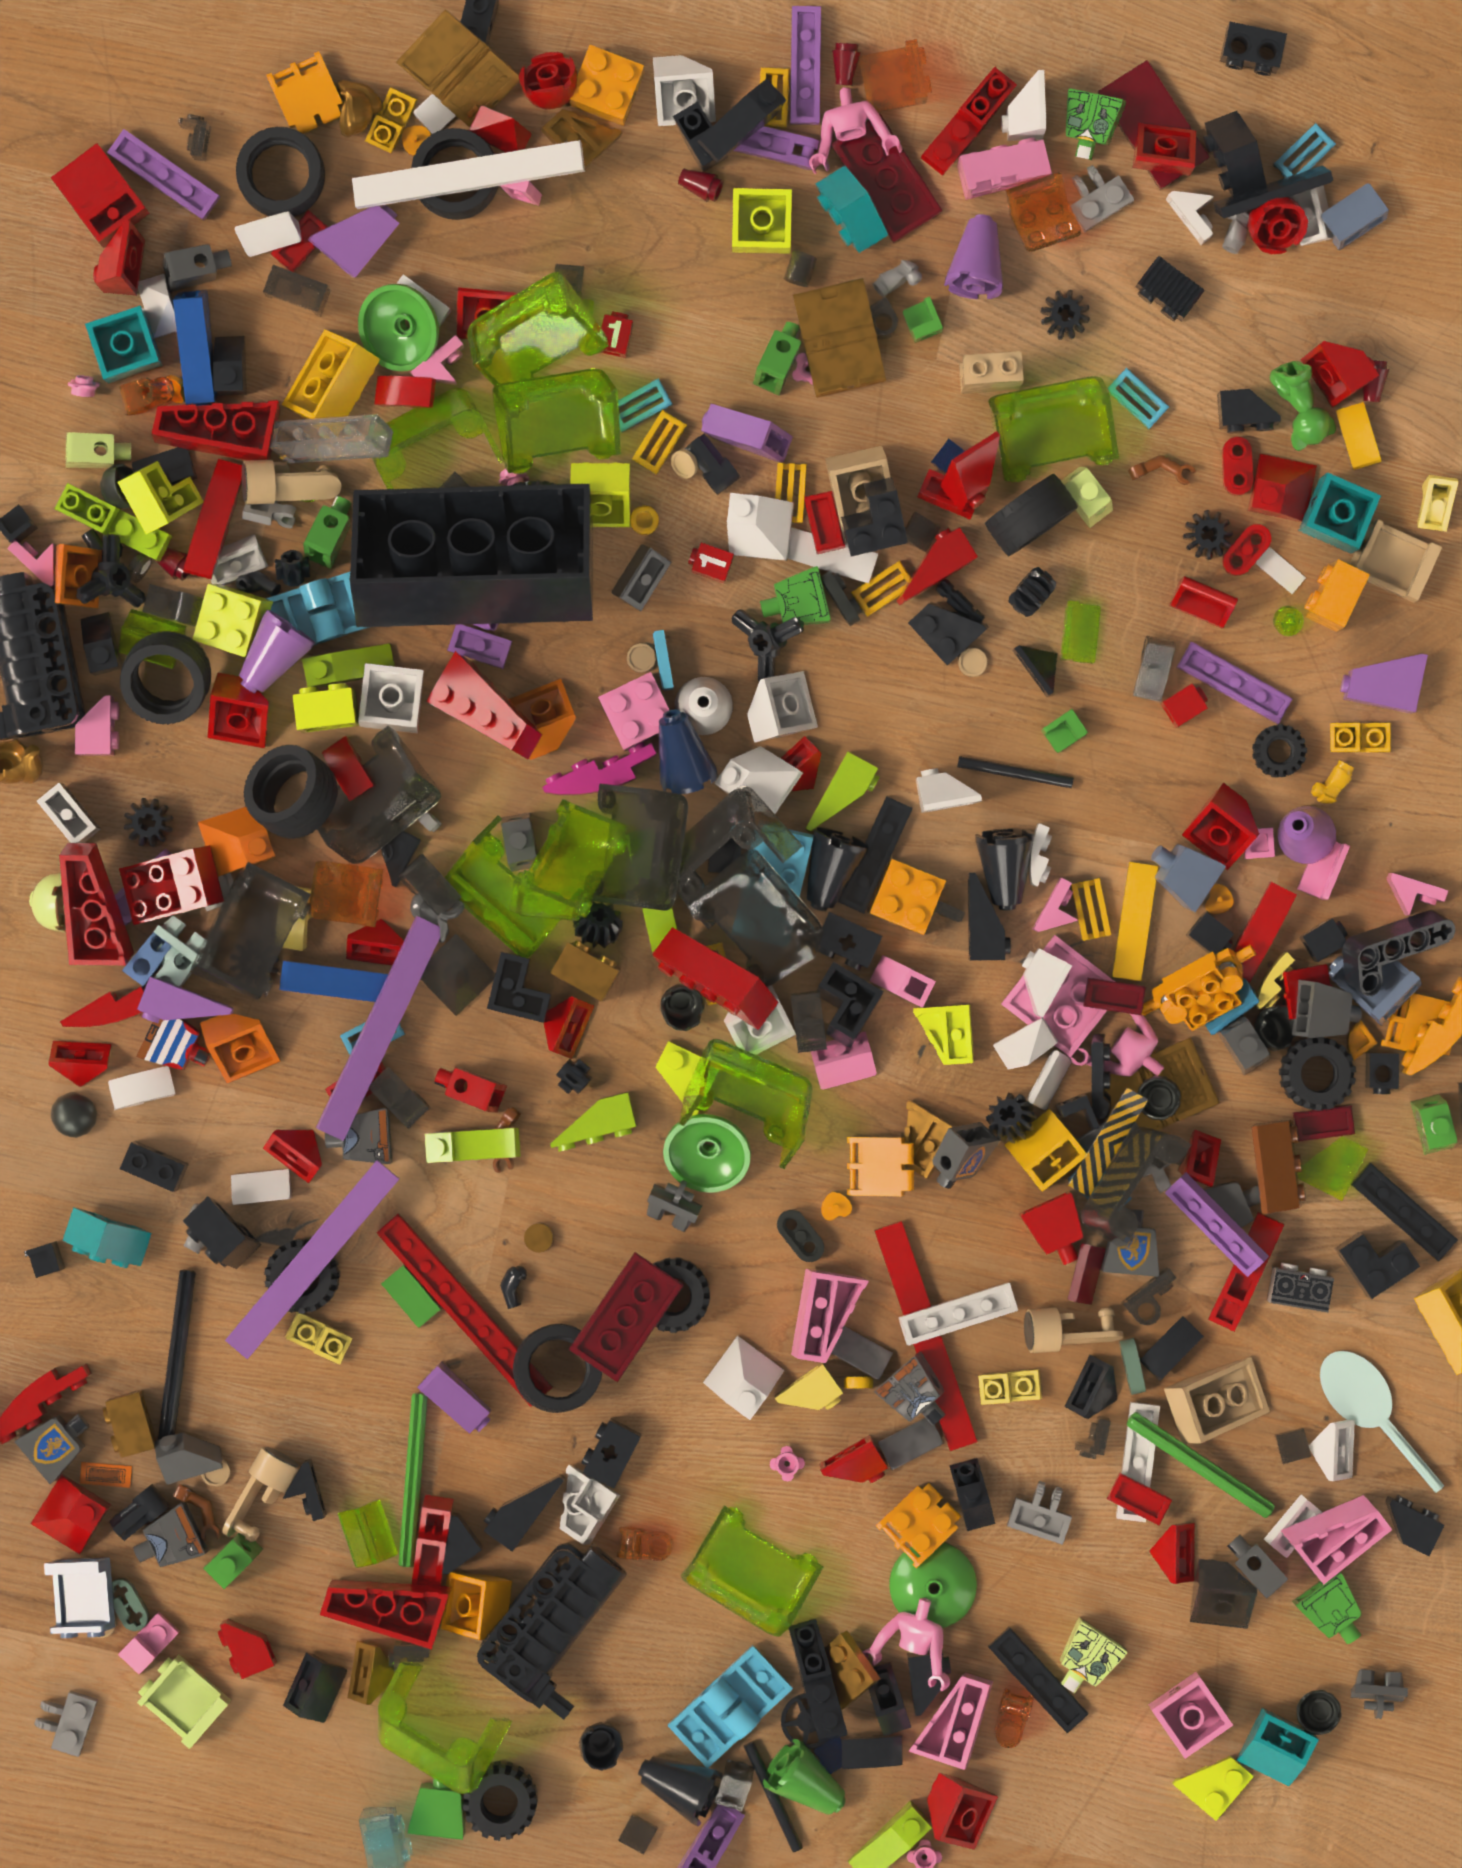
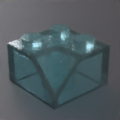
(384, 1838)

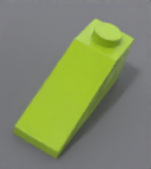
(344, 665)
(847, 786)
(893, 1839)

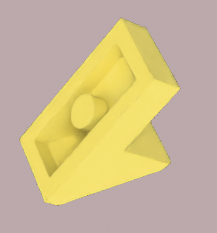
(1437, 502)

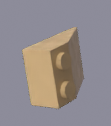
(848, 476)
(1216, 1401)

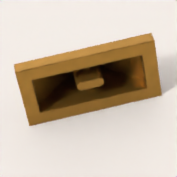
(369, 1673)

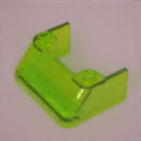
(449, 408)
(488, 891)
(755, 1088)
(456, 1768)

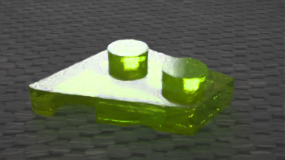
(1334, 1167)

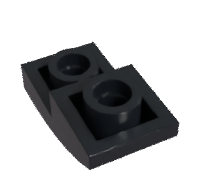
(1171, 1348)
(872, 1751)

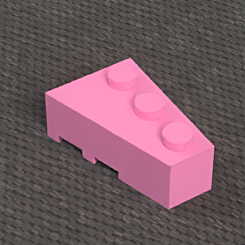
(1003, 167)
(823, 1312)
(1337, 1536)
(955, 1725)

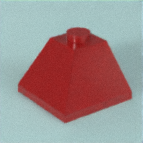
(121, 262)
(1339, 370)
(971, 474)
(1282, 487)
(237, 713)
(1223, 827)
(856, 1463)
(70, 1514)
(959, 1810)

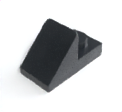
(307, 1483)

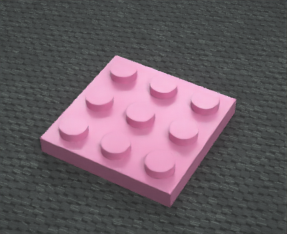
(1066, 1014)

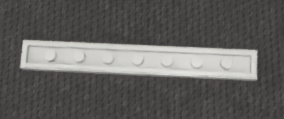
(468, 174)

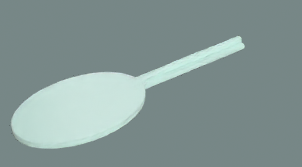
(1363, 1395)

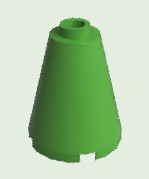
(804, 1779)

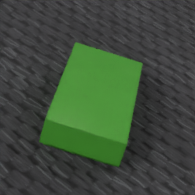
(411, 1296)

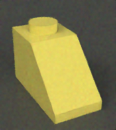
(812, 1390)

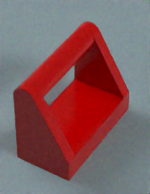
(1203, 602)

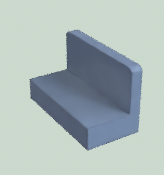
(1355, 215)

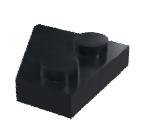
(946, 631)

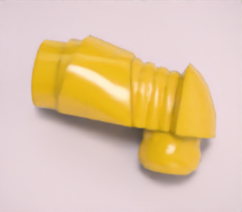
(1334, 784)

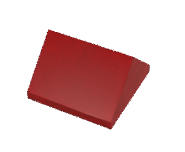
(1165, 149)
(475, 303)

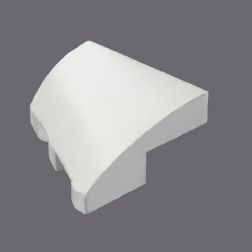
(585, 1505)

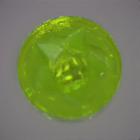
(1288, 620)

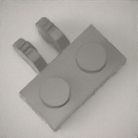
(1101, 202)
(1040, 1520)
(73, 1723)

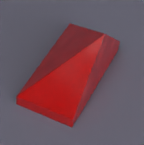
(500, 130)
(806, 759)
(374, 944)
(566, 1025)
(79, 1060)
(296, 1151)
(1202, 1158)
(1176, 1552)

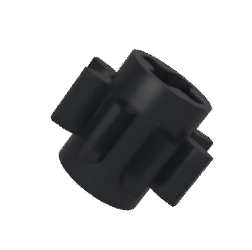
(292, 568)
(574, 1076)

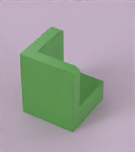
(922, 320)
(1064, 731)

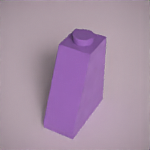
(356, 238)
(746, 432)
(1387, 684)
(455, 1398)

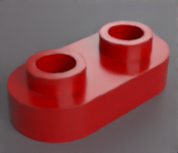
(1237, 465)
(1246, 550)

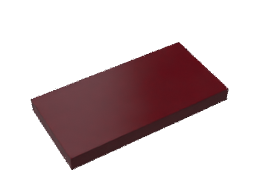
(1150, 104)
(890, 181)
(626, 1316)

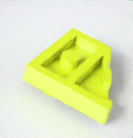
(949, 1032)
(677, 1068)
(1215, 1785)

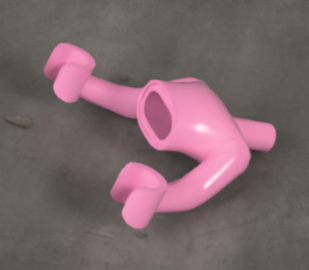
(848, 125)
(1131, 1050)
(917, 1637)

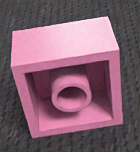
(635, 710)
(1190, 1715)

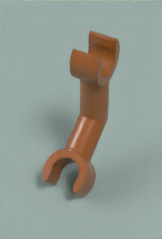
(1161, 461)
(507, 1120)
(187, 1495)

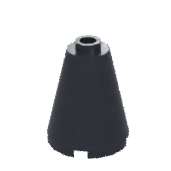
(1005, 864)
(832, 866)
(681, 1785)

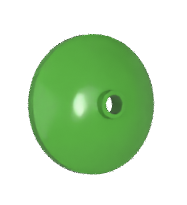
(384, 328)
(704, 1165)
(945, 1567)

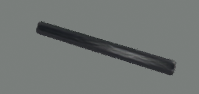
(177, 1353)

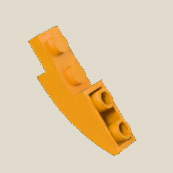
(1436, 1038)

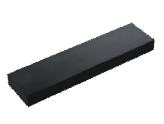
(1279, 189)
(881, 844)
(1404, 1212)
(1038, 1680)

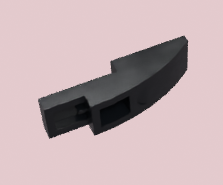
(817, 1680)

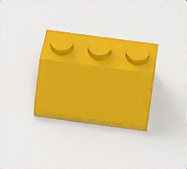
(331, 378)
(1443, 1312)

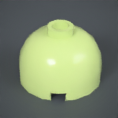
(48, 903)

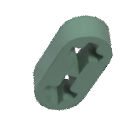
(1132, 1366)
(134, 1600)

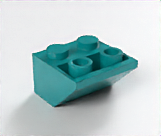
(1277, 1747)

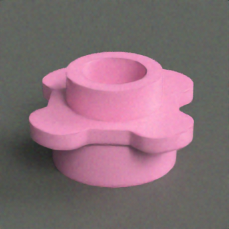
(800, 372)
(83, 386)
(511, 479)
(787, 1471)
(924, 1847)

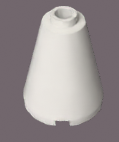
(710, 718)

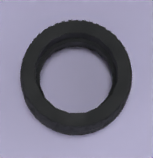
(454, 138)
(264, 140)
(1031, 514)
(150, 706)
(268, 777)
(525, 1384)

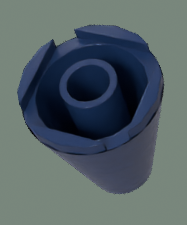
(682, 755)

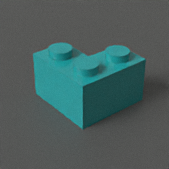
(851, 209)
(106, 1238)

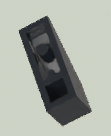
(742, 120)
(985, 930)
(518, 1514)

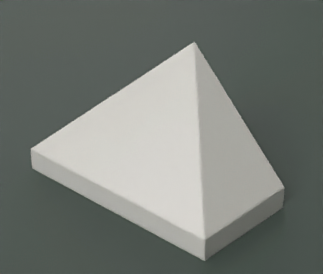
(158, 305)
(1026, 1044)
(1335, 1449)

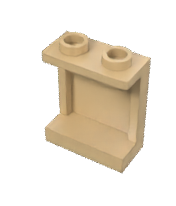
(991, 372)
(1396, 560)

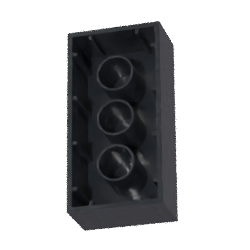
(472, 555)

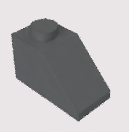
(186, 1457)

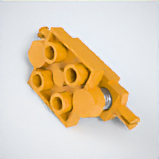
(1201, 989)

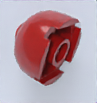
(549, 80)
(1277, 225)

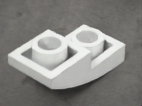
(1038, 864)
(141, 1087)

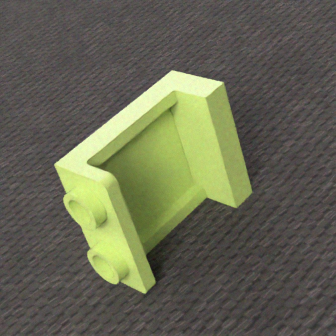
(183, 1699)

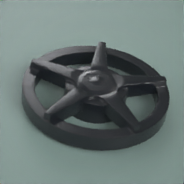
(803, 1721)

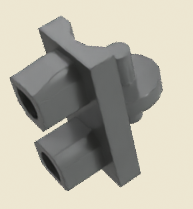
(676, 1201)
(1391, 1691)

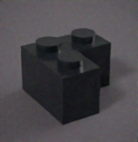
(1235, 153)
(880, 525)
(511, 996)
(854, 1001)
(224, 1238)
(1373, 1270)

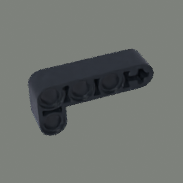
(1371, 949)

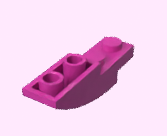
(587, 777)

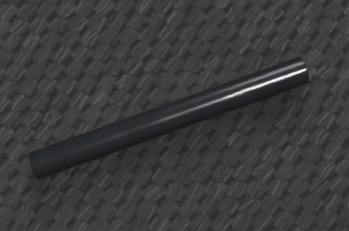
(1015, 772)
(774, 1799)

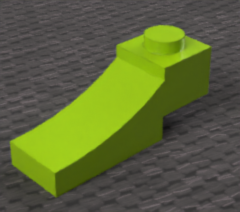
(472, 1145)

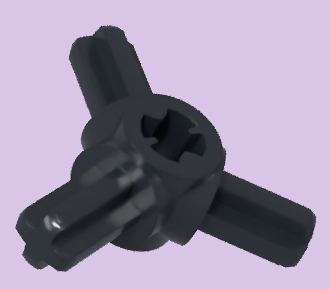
(111, 577)
(766, 639)

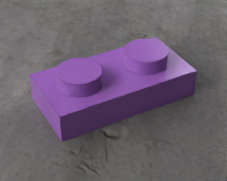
(480, 646)

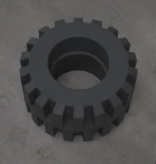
(1342, 1073)
(320, 1294)
(699, 1295)
(506, 1825)

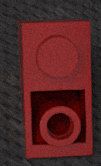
(248, 1647)

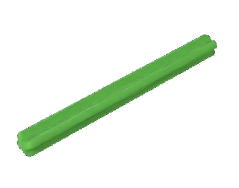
(1200, 1464)
(413, 1479)

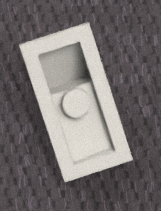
(1186, 207)

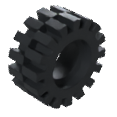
(1297, 748)

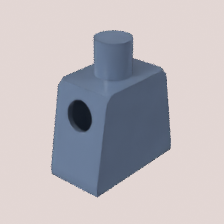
(1186, 874)

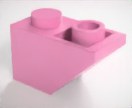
(96, 730)
(902, 981)

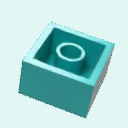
(124, 344)
(1339, 513)

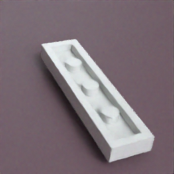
(958, 1313)
(1138, 1455)

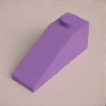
(173, 1002)
(712, 1838)

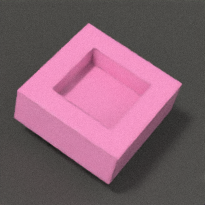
(1262, 846)

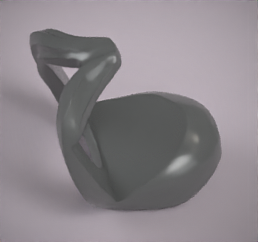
(422, 910)

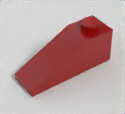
(941, 560)

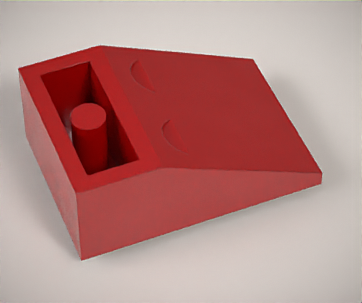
(99, 194)
(171, 885)

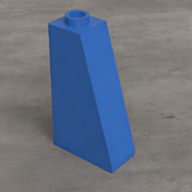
(195, 346)
(331, 981)

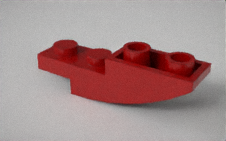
(969, 121)
(1238, 1287)
(28, 1404)

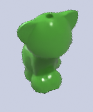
(1312, 422)

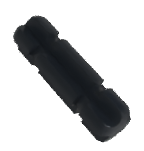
(959, 601)

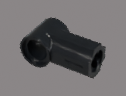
(716, 470)
(144, 1508)

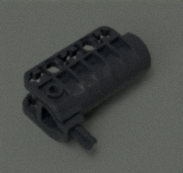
(27, 662)
(551, 1623)

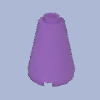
(977, 261)
(273, 652)
(1311, 842)

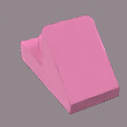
(434, 366)
(43, 566)
(1407, 889)
(1051, 915)
(149, 1643)

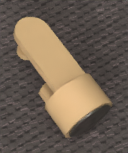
(271, 481)
(1045, 1334)
(268, 1468)

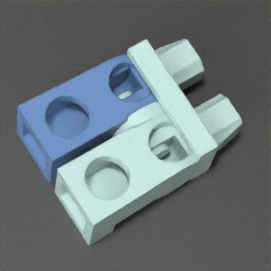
(165, 950)

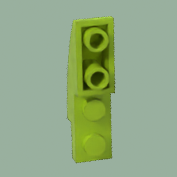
(111, 520)

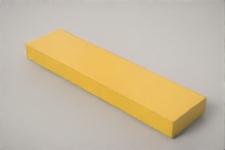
(1134, 921)

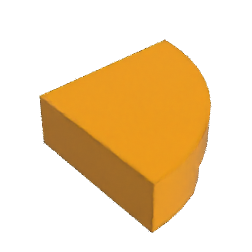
(1359, 1040)

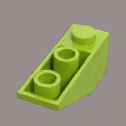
(604, 1117)

